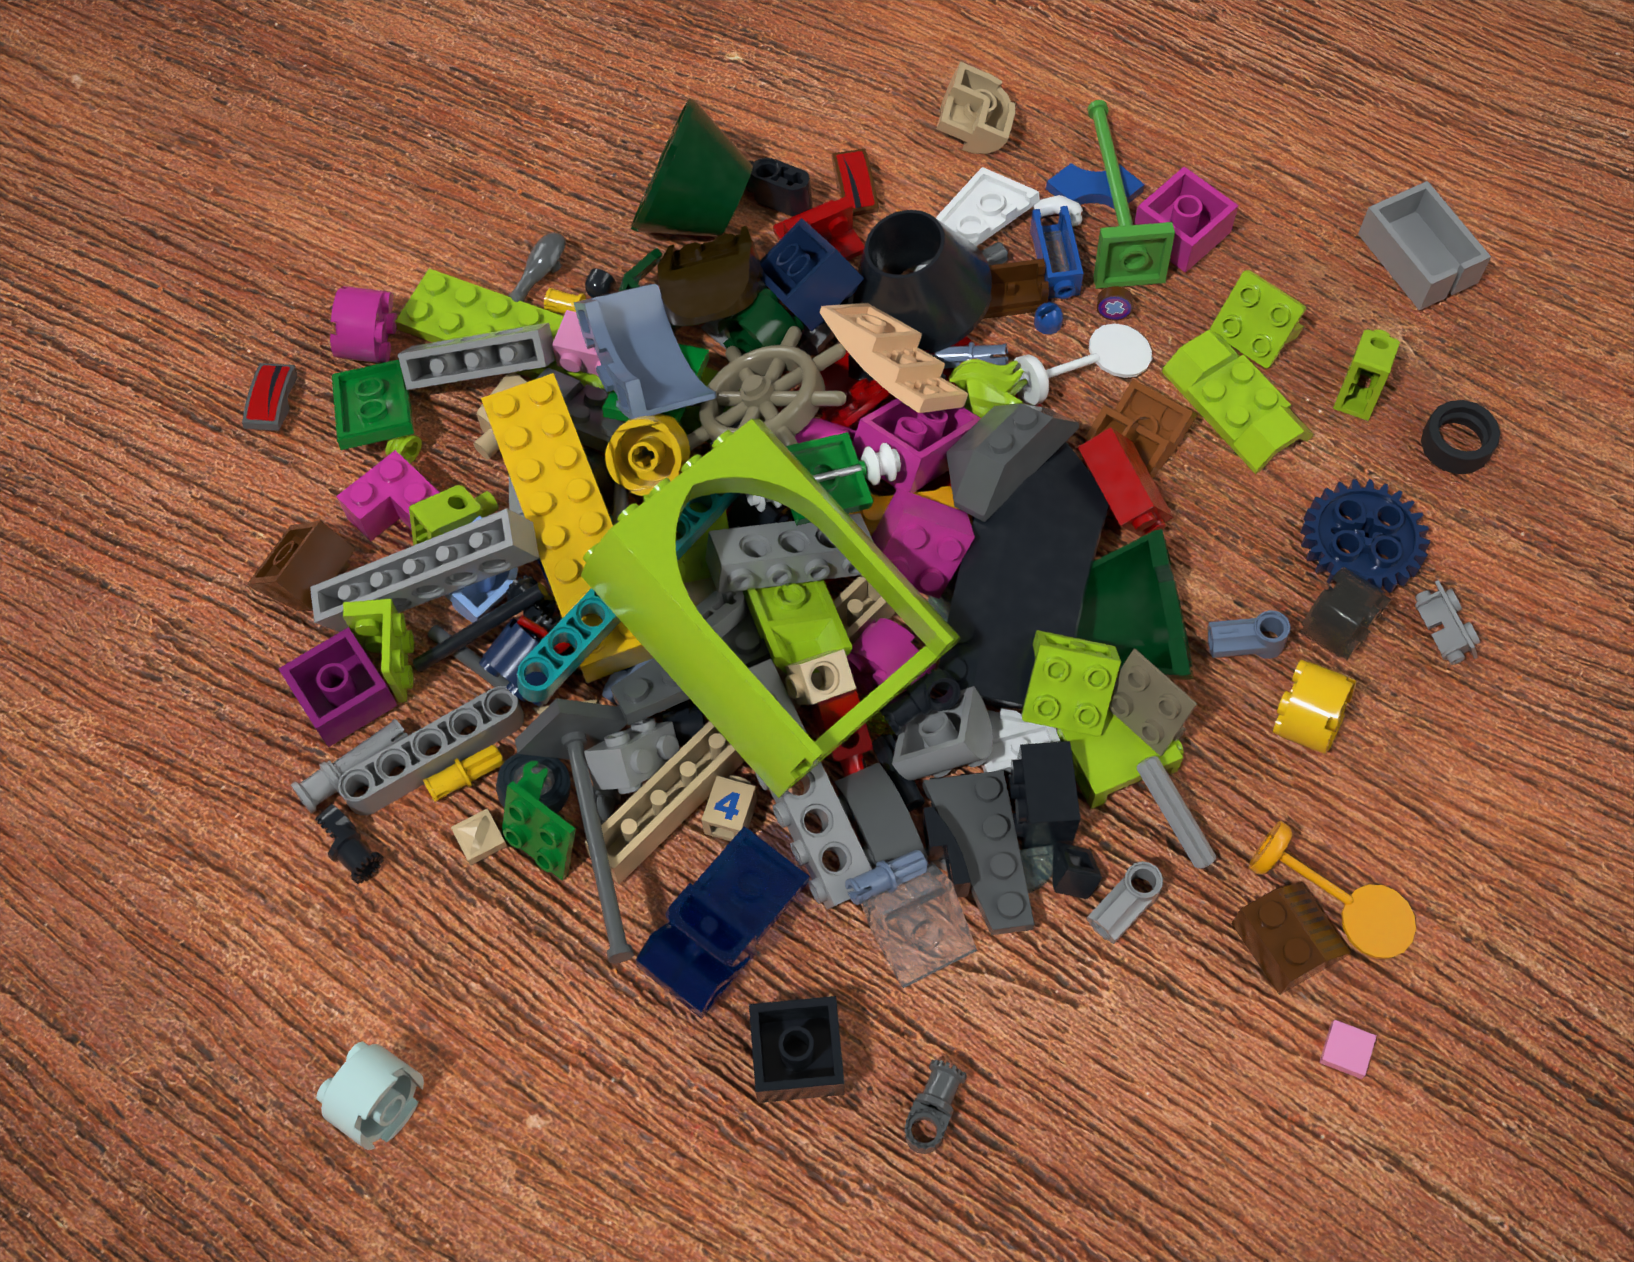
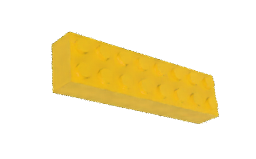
(561, 501)

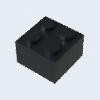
(1044, 794)
(796, 1049)

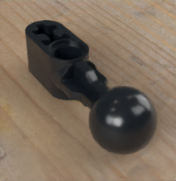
(780, 186)

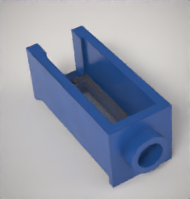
(1060, 254)

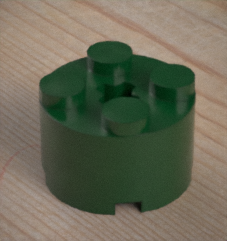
(759, 324)

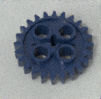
(1365, 534)

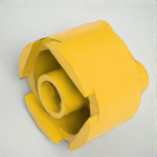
(638, 471)
(1314, 706)

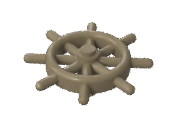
(769, 394)

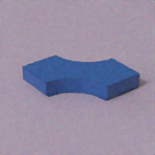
(1091, 186)

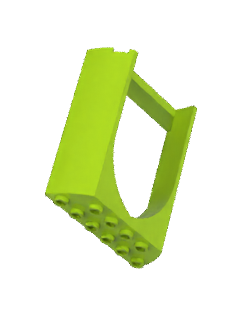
(641, 583)

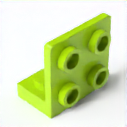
(384, 630)
(1070, 683)

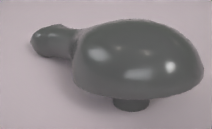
(541, 260)

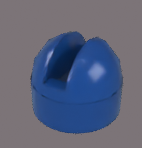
(1052, 321)

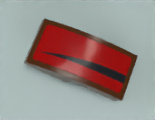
(855, 180)

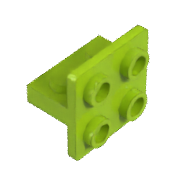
(1259, 319)

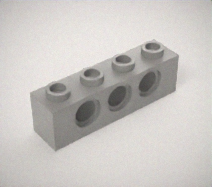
(477, 356)
(775, 555)

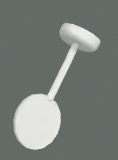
(1112, 347)

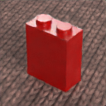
(1125, 482)

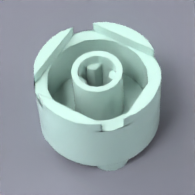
(370, 1095)

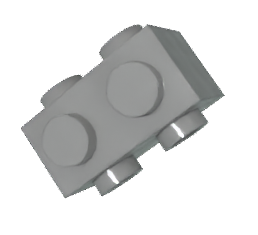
(631, 755)

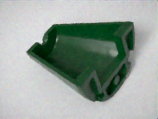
(1137, 606)

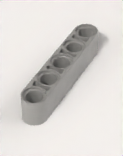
(412, 749)

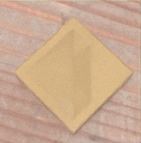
(478, 836)

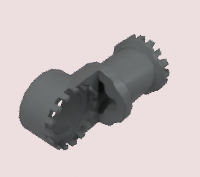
(934, 1104)

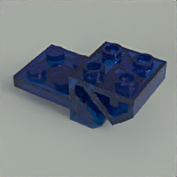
(720, 921)

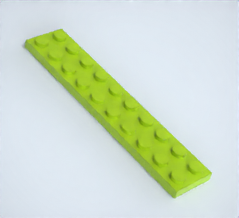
(454, 309)

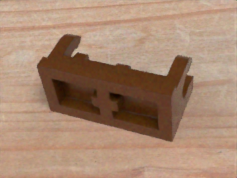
(1017, 288)

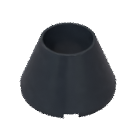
(940, 299)

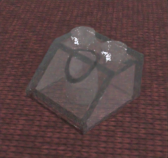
(920, 926)

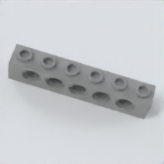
(431, 567)
(822, 801)

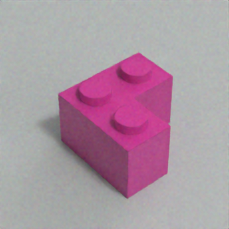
(384, 495)

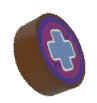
(1115, 303)

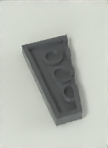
(653, 690)
(983, 825)

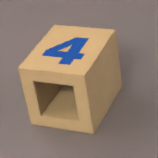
(729, 807)

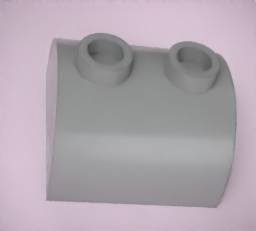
(945, 739)

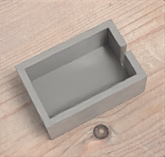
(1423, 245)

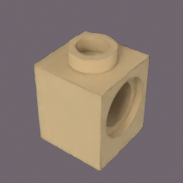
(834, 672)

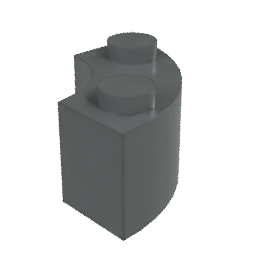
(878, 815)

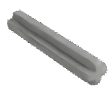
(1176, 812)

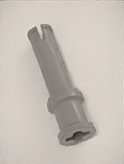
(325, 780)

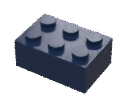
(808, 273)

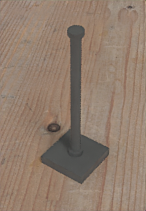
(565, 733)

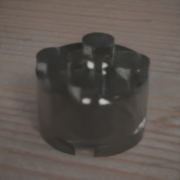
(1344, 613)

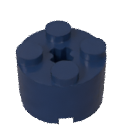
(508, 652)

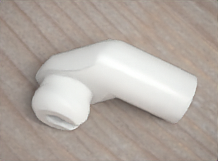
(1052, 206)

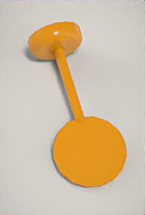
(1372, 917)

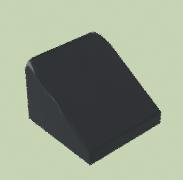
(1074, 871)

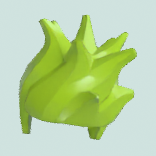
(988, 384)

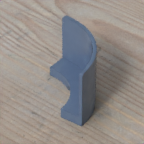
(639, 352)

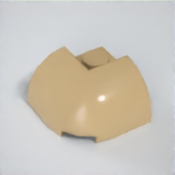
(976, 110)

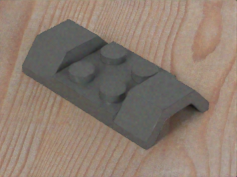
(586, 411)

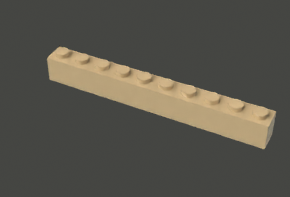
(691, 773)

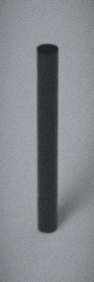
(480, 627)

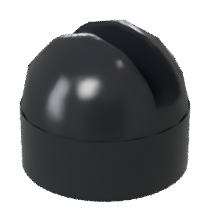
(599, 283)

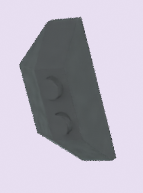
(1002, 453)

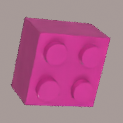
(1197, 212)
(923, 540)

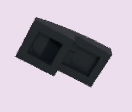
(942, 845)

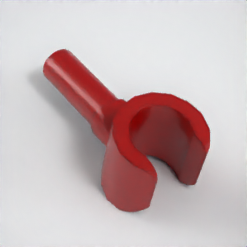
(540, 632)

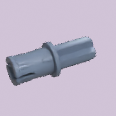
(957, 354)
(886, 876)

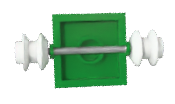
(839, 472)

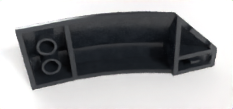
(1022, 577)

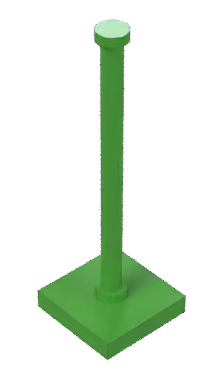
(1126, 252)

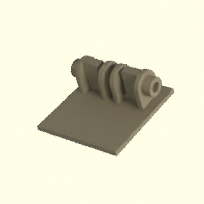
(1150, 703)

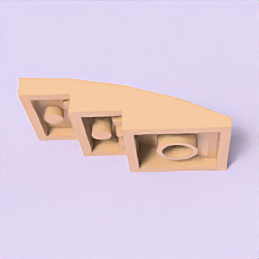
(892, 356)

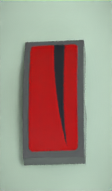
(267, 397)

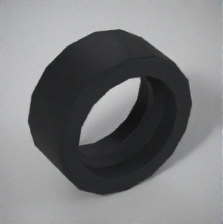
(1467, 414)

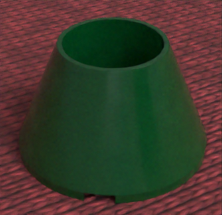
(695, 180)

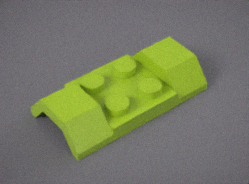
(1235, 399)
(797, 621)

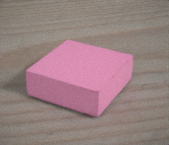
(1347, 1049)

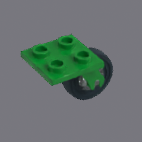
(532, 795)

